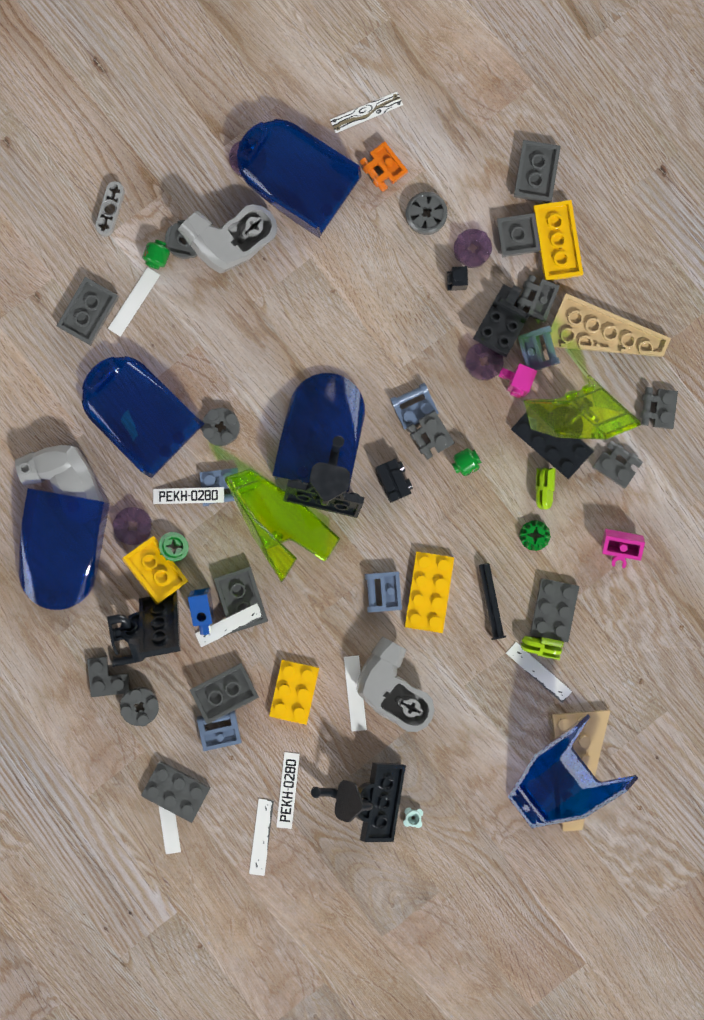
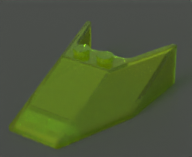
(581, 414)
(277, 521)

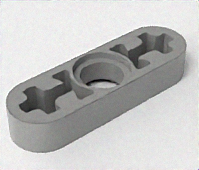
(118, 197)

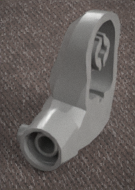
(234, 241)
(64, 468)
(391, 694)

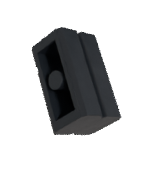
(393, 480)

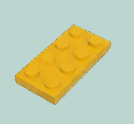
(558, 240)
(429, 592)

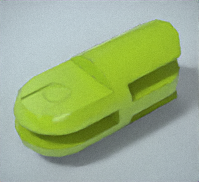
(545, 487)
(542, 646)

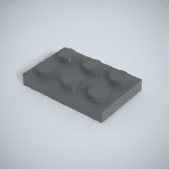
(537, 171)
(87, 311)
(238, 592)
(554, 610)
(224, 693)
(175, 791)

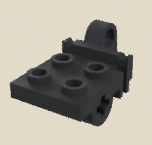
(502, 322)

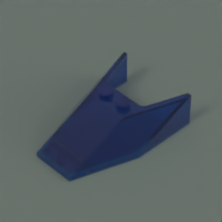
(560, 785)

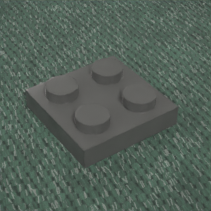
(518, 235)

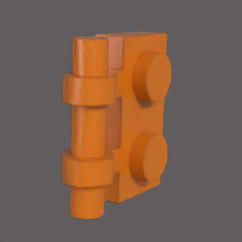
(388, 163)

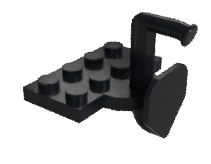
(561, 453)
(326, 487)
(147, 632)
(379, 802)

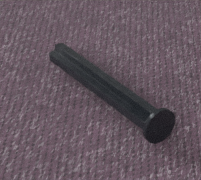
(491, 601)

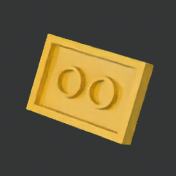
(153, 571)
(294, 692)

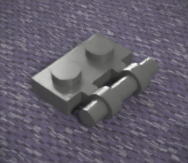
(542, 301)
(664, 408)
(436, 432)
(614, 469)

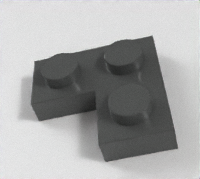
(101, 682)

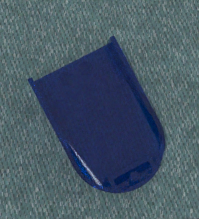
(296, 173)
(137, 412)
(318, 412)
(60, 547)

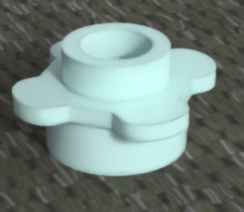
(413, 822)

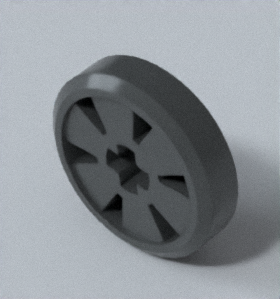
(427, 201)

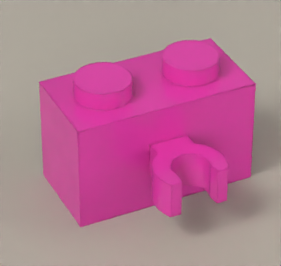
(520, 380)
(622, 546)

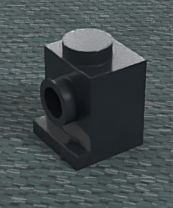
(457, 278)

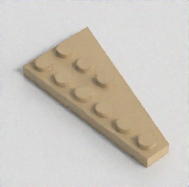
(594, 329)
(587, 745)

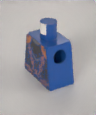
(201, 602)

